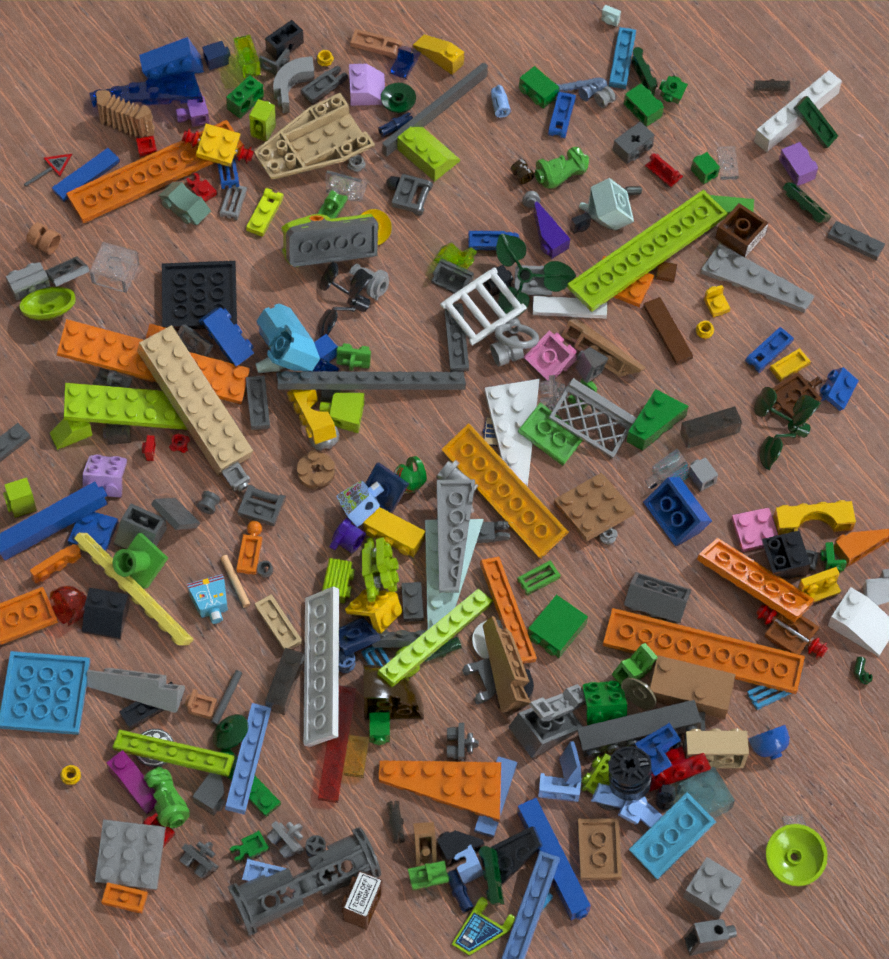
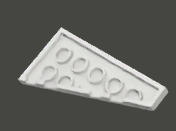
(509, 409)

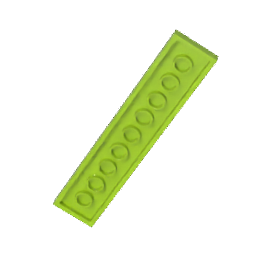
(647, 250)

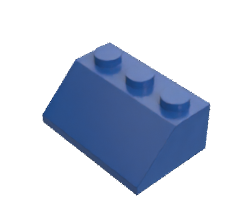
(677, 510)

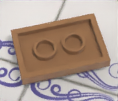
(599, 849)

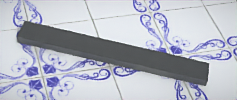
(438, 106)

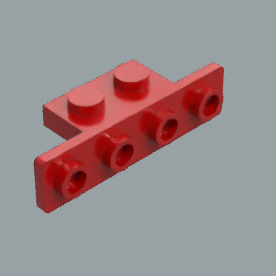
(680, 769)

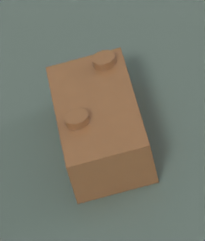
(683, 681)

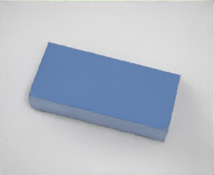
(570, 764)

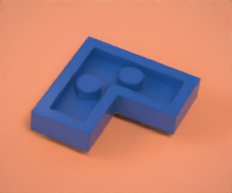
(656, 744)

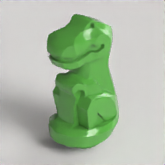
(557, 171)
(170, 806)

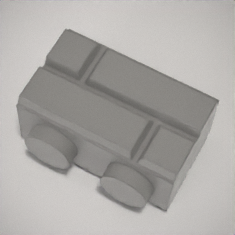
(27, 280)

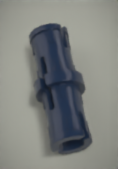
(395, 124)
(459, 891)

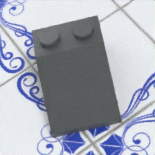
(540, 735)

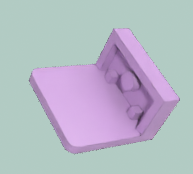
(106, 473)

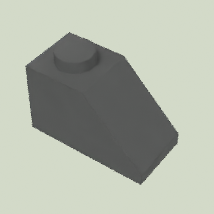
(590, 364)
(210, 794)

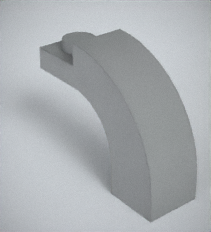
(289, 75)

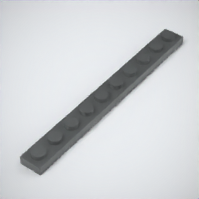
(370, 380)

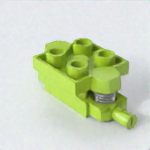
(375, 561)

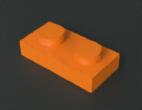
(124, 898)

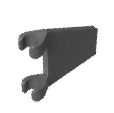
(486, 675)

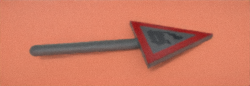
(56, 163)

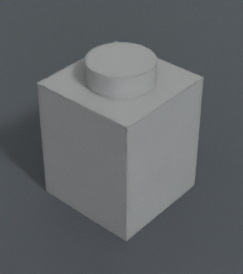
(702, 474)

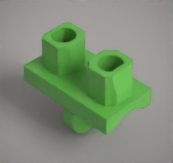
(333, 205)
(353, 357)
(428, 875)

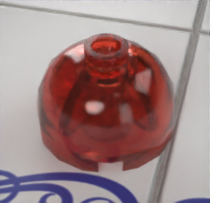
(68, 604)

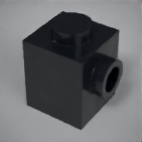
(505, 276)

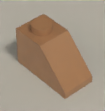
(424, 843)

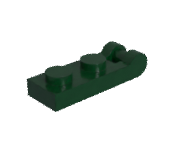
(643, 70)
(492, 876)

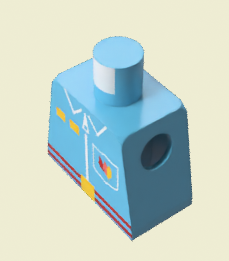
(209, 597)

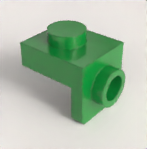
(828, 558)

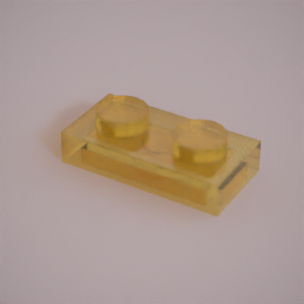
(356, 756)

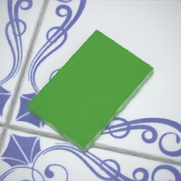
(549, 435)

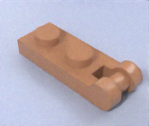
(375, 43)

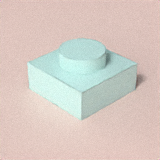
(610, 15)

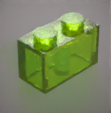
(246, 56)

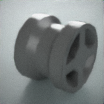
(208, 502)
(315, 842)

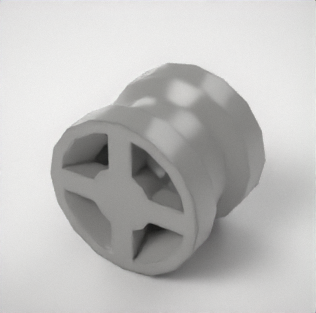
(604, 97)

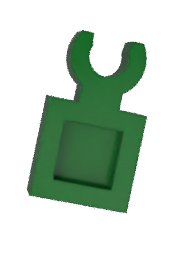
(251, 845)

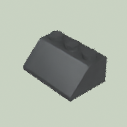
(657, 597)

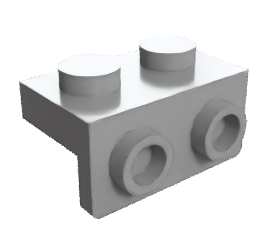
(536, 286)

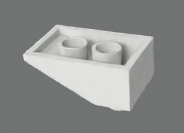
(861, 622)

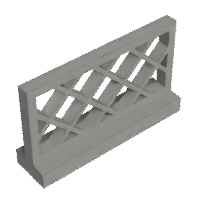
(600, 404)

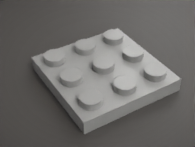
(130, 854)

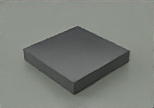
(67, 271)
(175, 513)

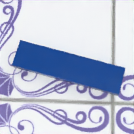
(88, 172)

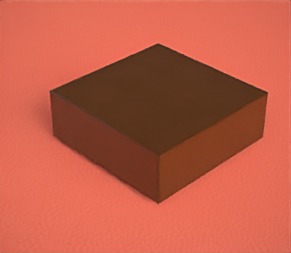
(666, 272)

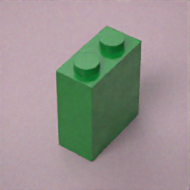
(557, 626)

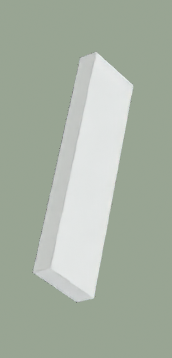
(566, 307)

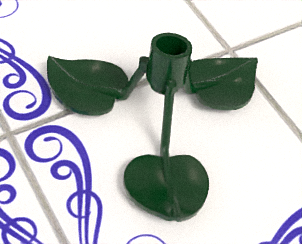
(556, 273)
(802, 410)

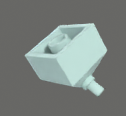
(609, 205)

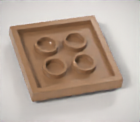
(594, 507)

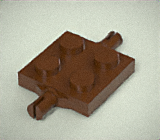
(790, 391)

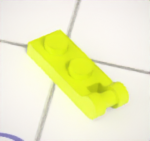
(264, 212)

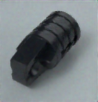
(666, 796)

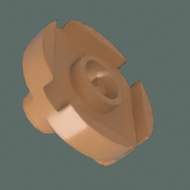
(312, 460)

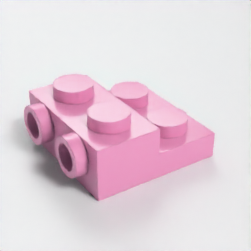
(551, 355)

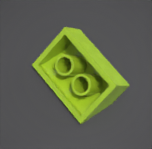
(426, 152)

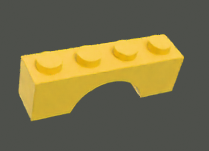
(318, 424)
(837, 515)

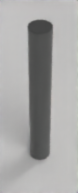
(226, 697)

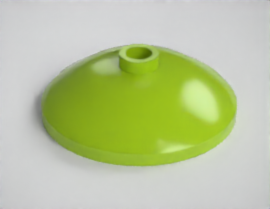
(47, 303)
(808, 848)

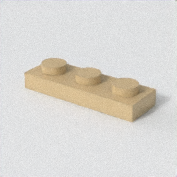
(278, 623)

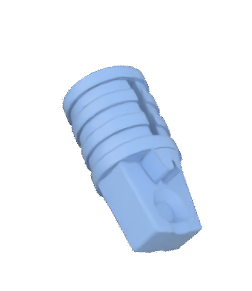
(500, 102)

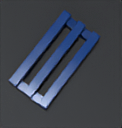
(229, 182)

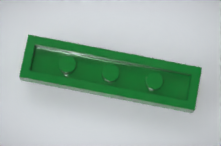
(260, 795)

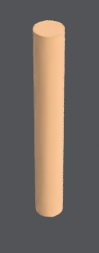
(235, 581)

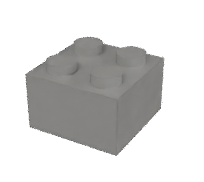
(712, 888)

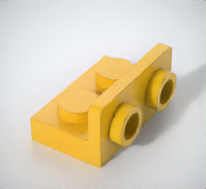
(821, 585)

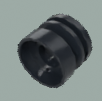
(630, 773)

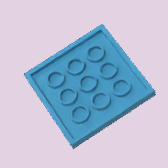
(44, 693)

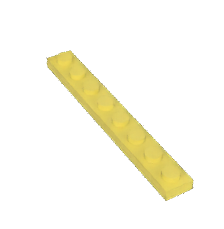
(138, 594)

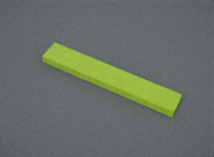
(173, 753)

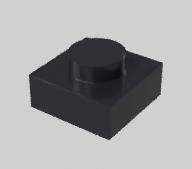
(580, 223)

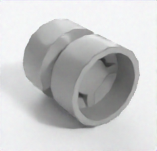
(503, 353)

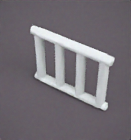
(489, 328)

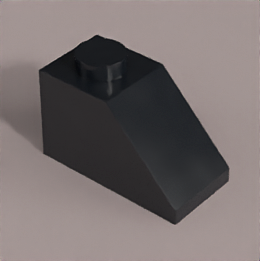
(455, 842)

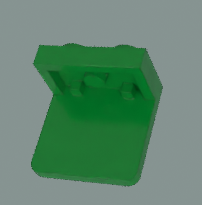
(604, 701)

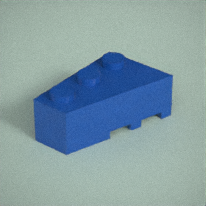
(171, 60)
(227, 335)

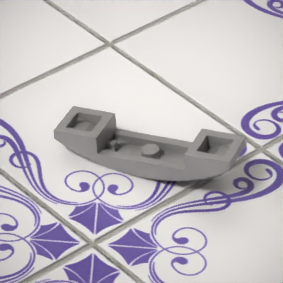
(559, 705)

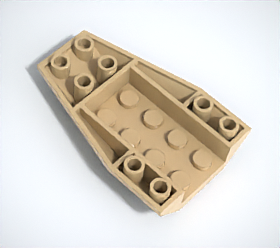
(313, 140)

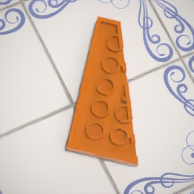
(456, 784)

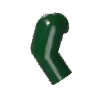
(859, 672)

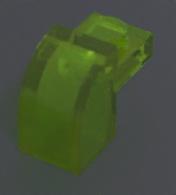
(456, 256)

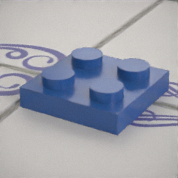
(98, 526)

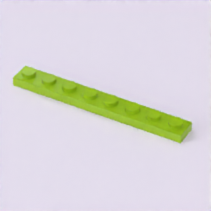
(435, 637)

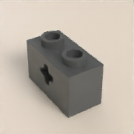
(633, 143)

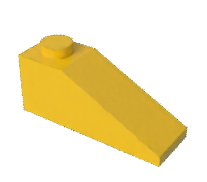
(441, 52)

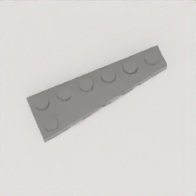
(739, 271)
(453, 518)

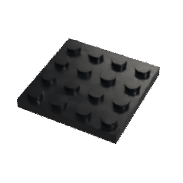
(195, 290)

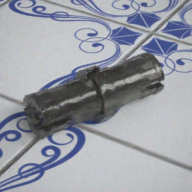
(771, 85)
(395, 822)

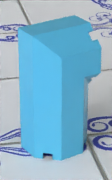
(287, 339)

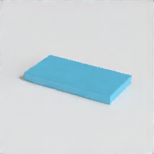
(672, 835)

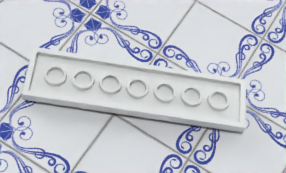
(321, 667)

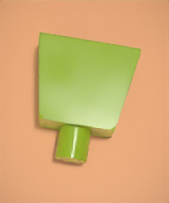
(345, 410)

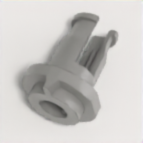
(377, 285)
(450, 472)

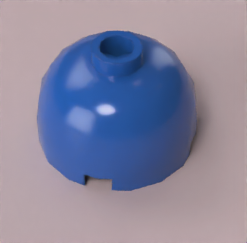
(771, 742)

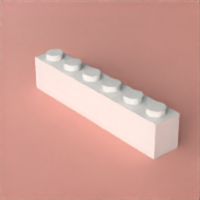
(788, 120)

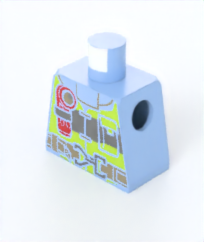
(360, 501)

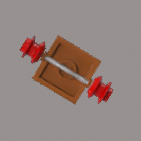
(792, 635)

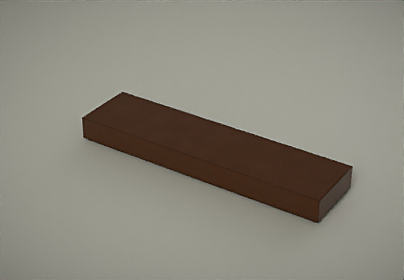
(668, 330)

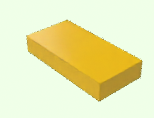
(790, 365)

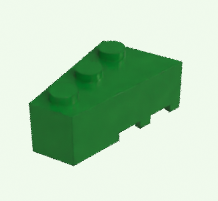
(655, 419)

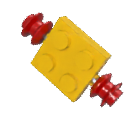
(218, 145)

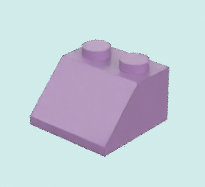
(365, 85)

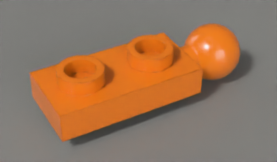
(250, 549)

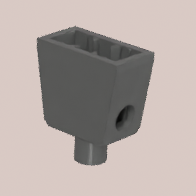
(708, 936)

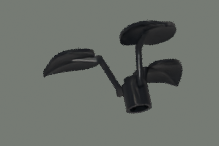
(355, 300)

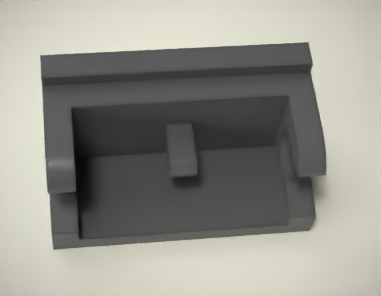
(451, 276)

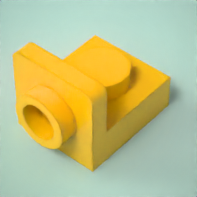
(716, 301)

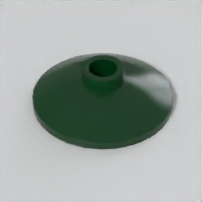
(401, 92)
(230, 731)

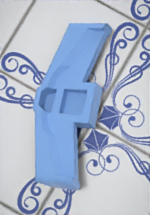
(630, 810)

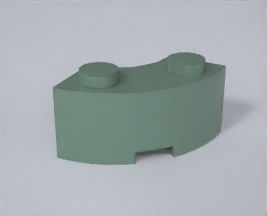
(184, 203)

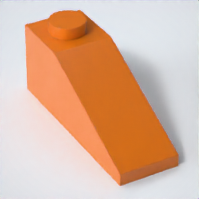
(859, 544)

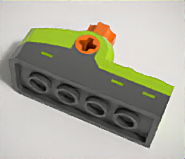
(325, 240)

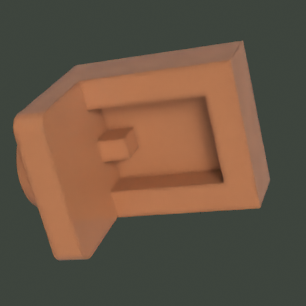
(200, 705)

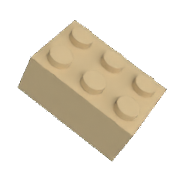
(721, 748)

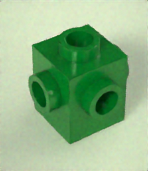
(672, 89)

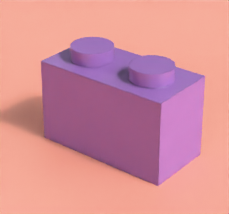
(798, 163)

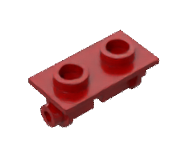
(663, 170)

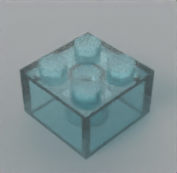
(709, 792)

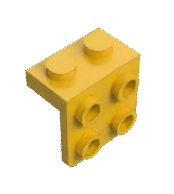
(381, 611)

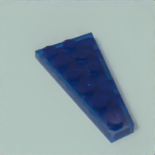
(157, 91)

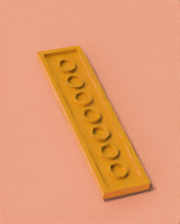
(505, 491)

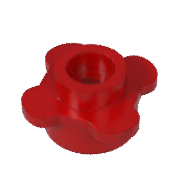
(179, 438)

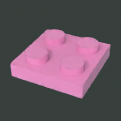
(753, 527)

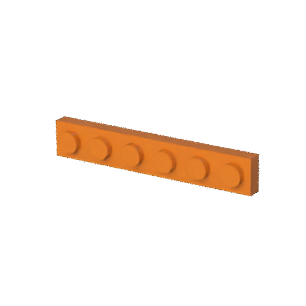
(507, 607)

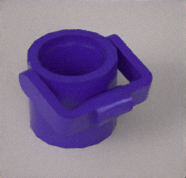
(347, 536)

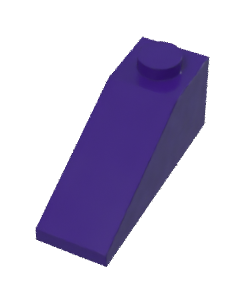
(551, 236)

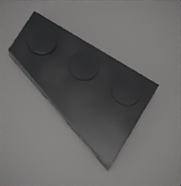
(515, 852)

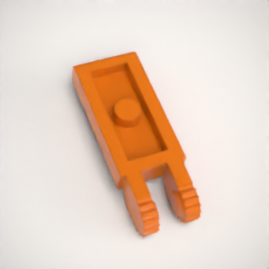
(55, 563)

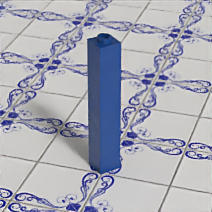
(51, 520)
(564, 880)

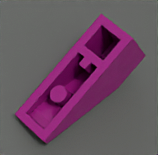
(132, 781)

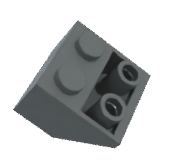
(137, 521)

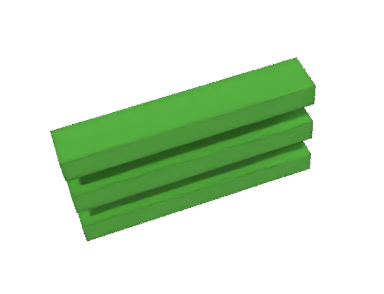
(528, 590)

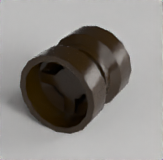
(521, 170)

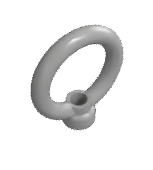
(519, 328)

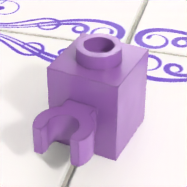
(195, 112)

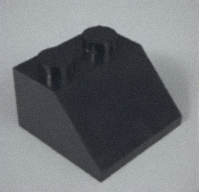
(105, 613)

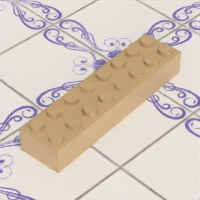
(194, 400)

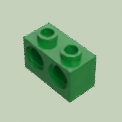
(244, 96)

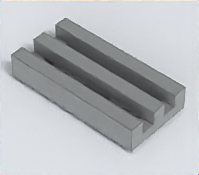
(230, 213)

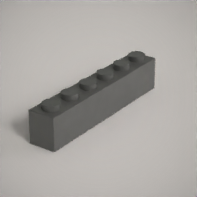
(630, 729)

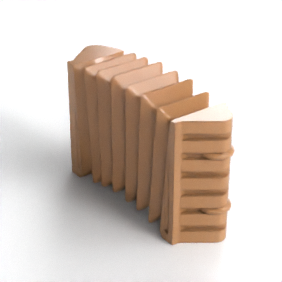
(124, 115)

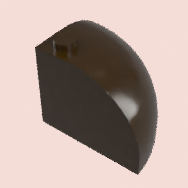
(401, 700)

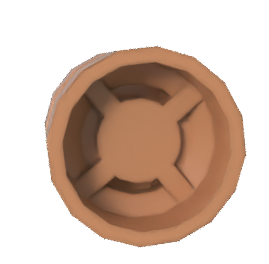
(44, 238)

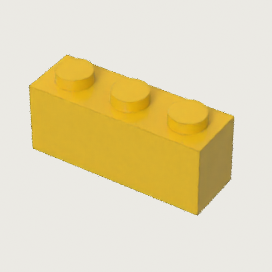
(396, 531)

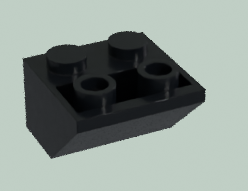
(787, 555)

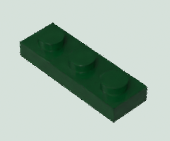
(815, 122)
(806, 202)

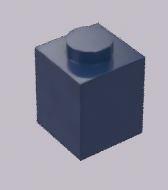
(216, 55)

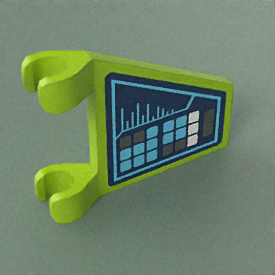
(480, 930)

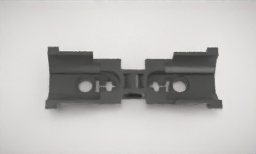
(251, 895)

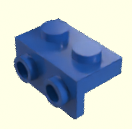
(838, 388)

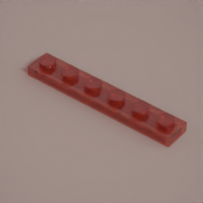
(337, 747)

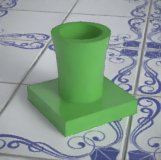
(139, 561)

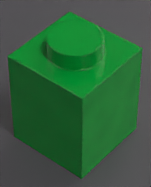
(705, 168)
(379, 728)

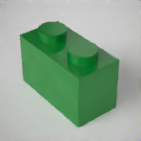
(538, 87)
(643, 105)

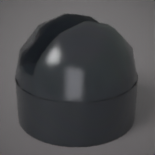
(392, 183)

